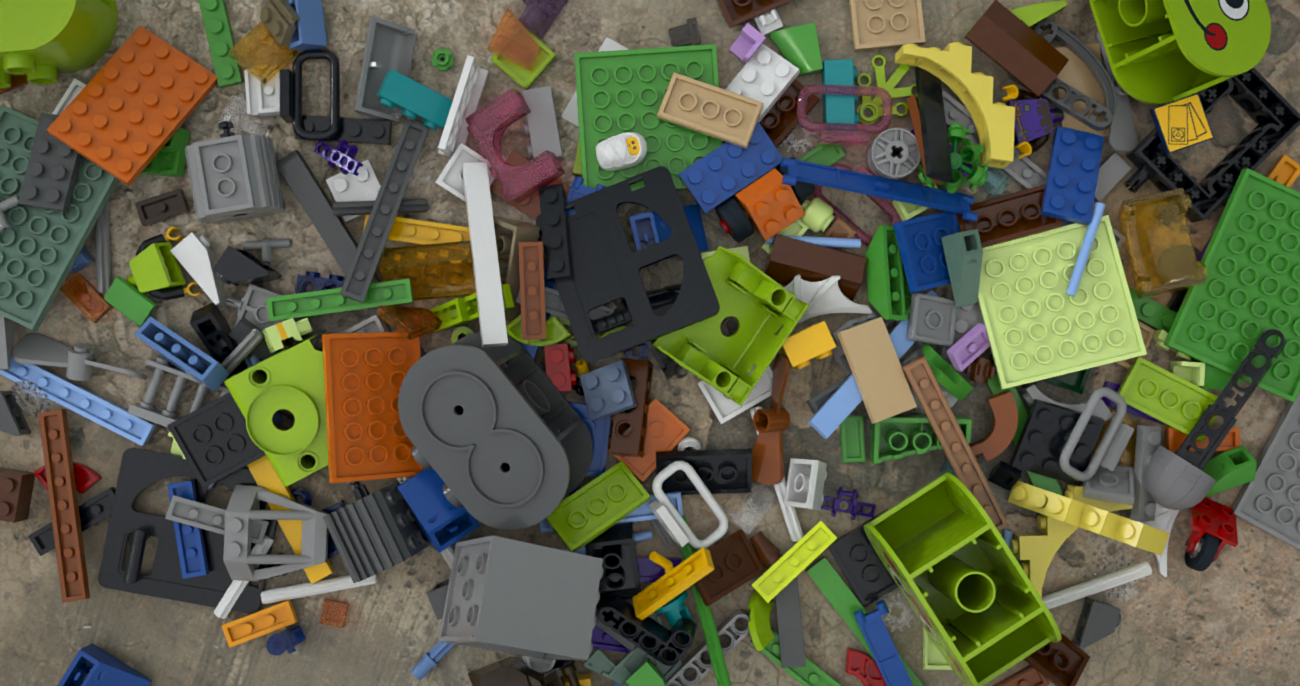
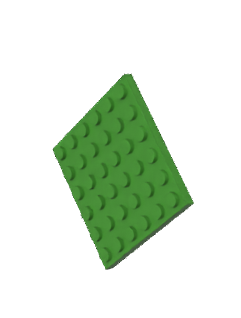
(624, 93)

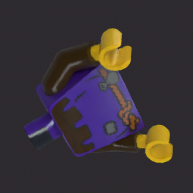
(1032, 119)

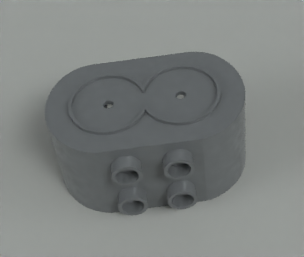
(494, 431)

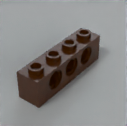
(634, 443)

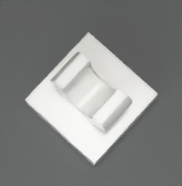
(768, 22)

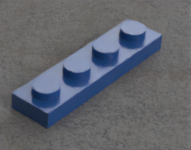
(189, 538)

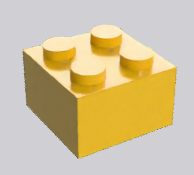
(807, 344)

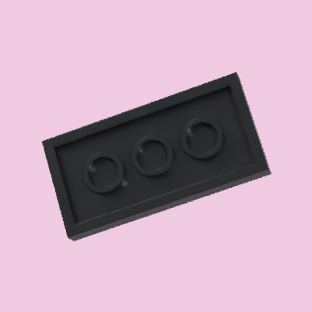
(719, 470)

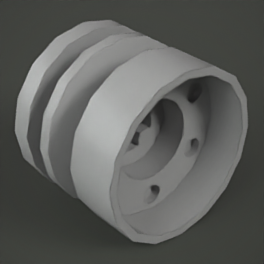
(882, 164)

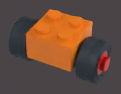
(766, 206)

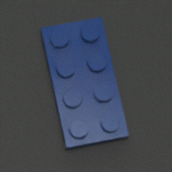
(730, 170)
(1072, 175)

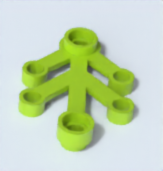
(873, 105)

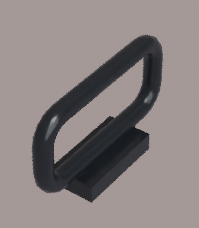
(292, 95)

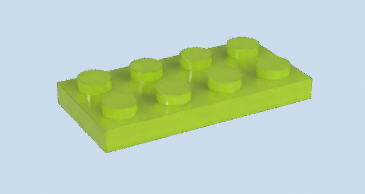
(1165, 396)
(597, 507)

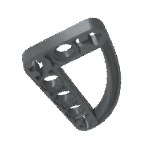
(1073, 95)

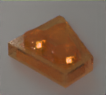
(514, 42)
(409, 320)

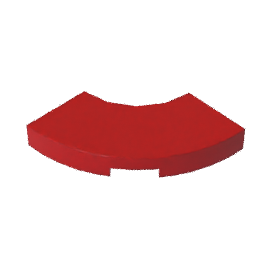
(84, 477)
(863, 668)

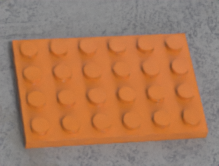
(133, 105)
(362, 405)

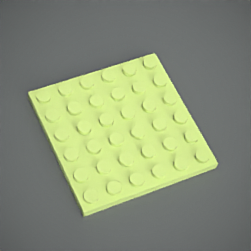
(1040, 328)

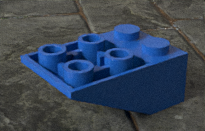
(652, 229)
(436, 516)
(98, 668)

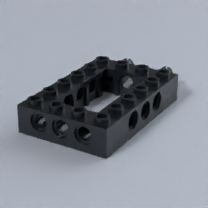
(1262, 103)

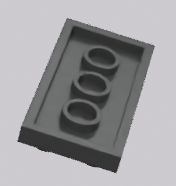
(50, 171)

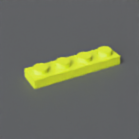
(794, 561)

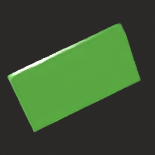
(130, 301)

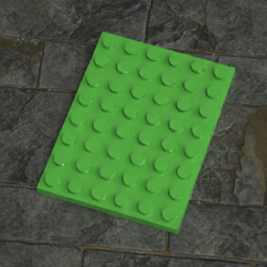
(1248, 286)

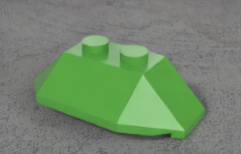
(886, 276)

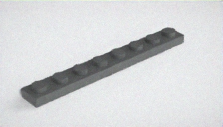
(384, 212)

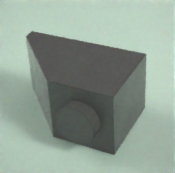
(11, 416)
(1095, 622)

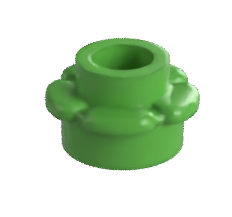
(442, 65)

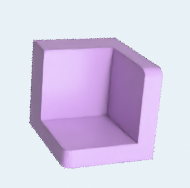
(747, 43)

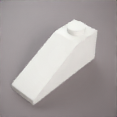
(199, 260)

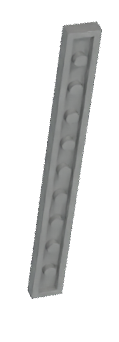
(1020, 170)

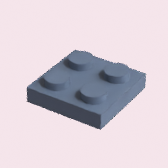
(608, 390)

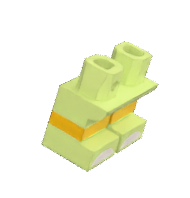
(285, 330)

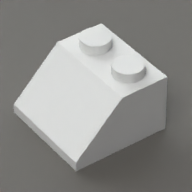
(805, 484)

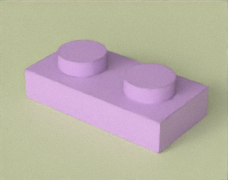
(969, 347)

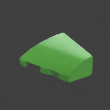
(800, 47)
(171, 158)
(946, 374)

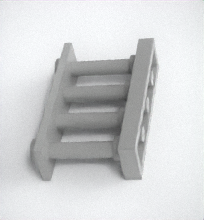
(145, 408)

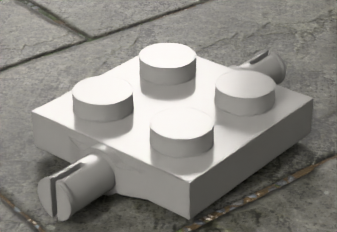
(254, 306)

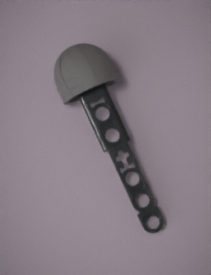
(1178, 478)

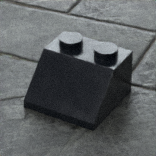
(243, 268)

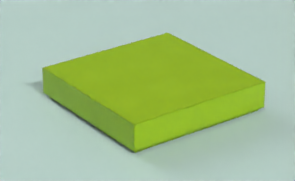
(521, 75)

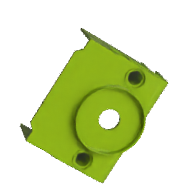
(760, 310)
(291, 384)

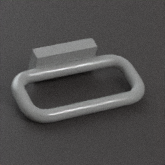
(1112, 443)

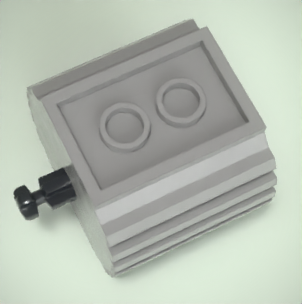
(233, 177)

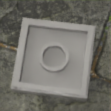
(932, 320)
(1111, 486)

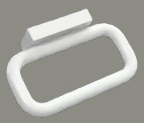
(672, 520)

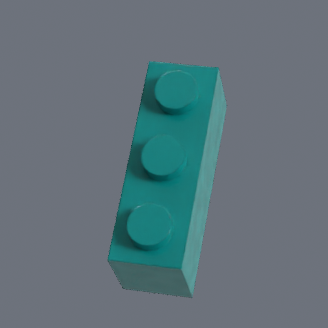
(414, 100)
(839, 107)

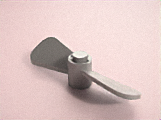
(1121, 130)
(77, 359)

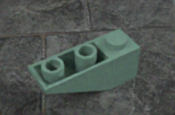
(964, 263)

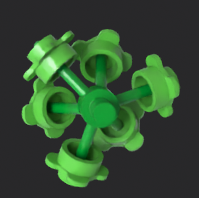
(968, 154)

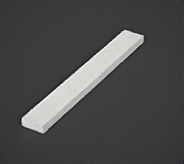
(484, 254)

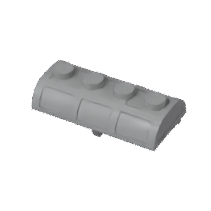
(386, 48)

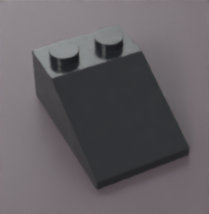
(619, 563)

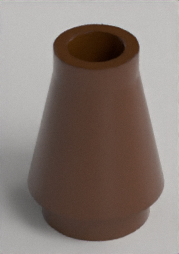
(765, 549)

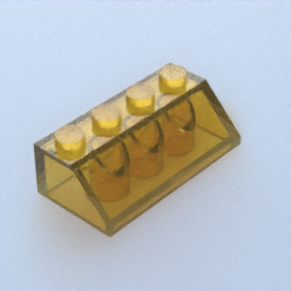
(434, 269)

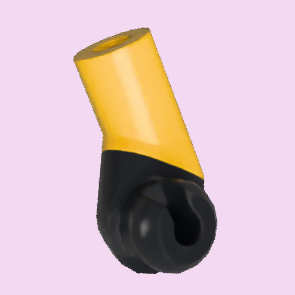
(582, 368)

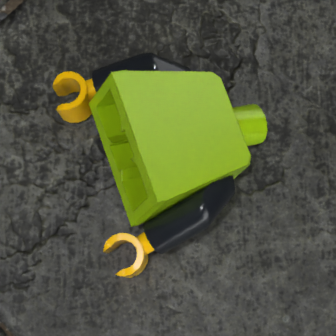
(158, 270)

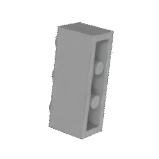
(542, 122)

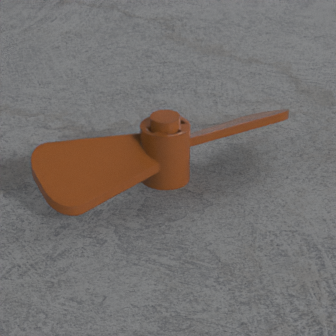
(770, 422)

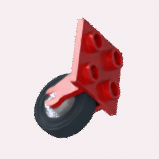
(1212, 528)

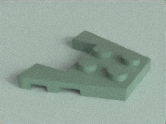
(632, 660)

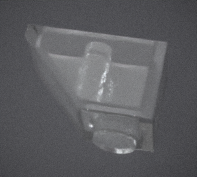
(753, 508)

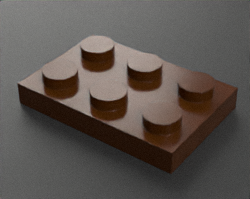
(733, 566)

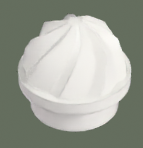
(689, 444)

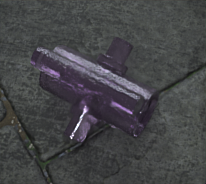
(541, 14)

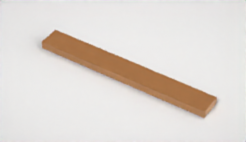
(951, 437)

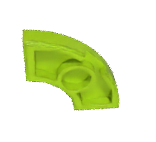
(554, 332)
(760, 621)

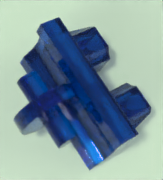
(285, 640)

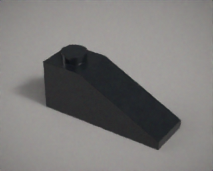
(214, 332)

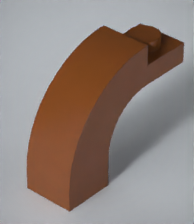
(1003, 426)

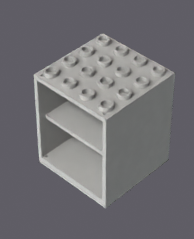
(522, 599)

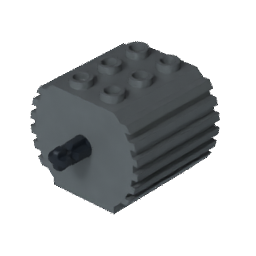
(375, 531)

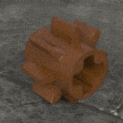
(980, 370)

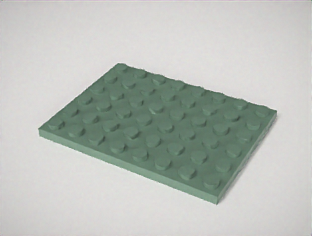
(41, 242)

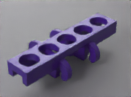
(338, 154)
(836, 504)

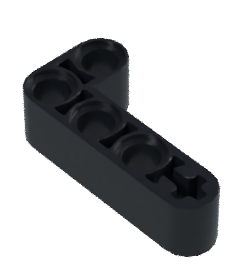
(664, 639)

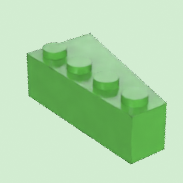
(907, 435)

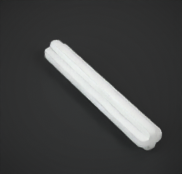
(237, 586)

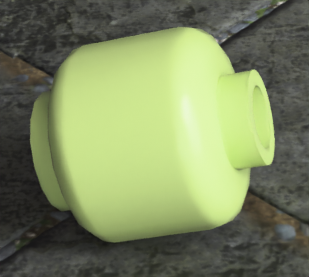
(817, 214)

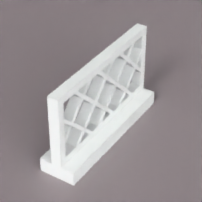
(465, 103)

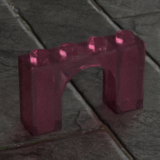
(488, 128)

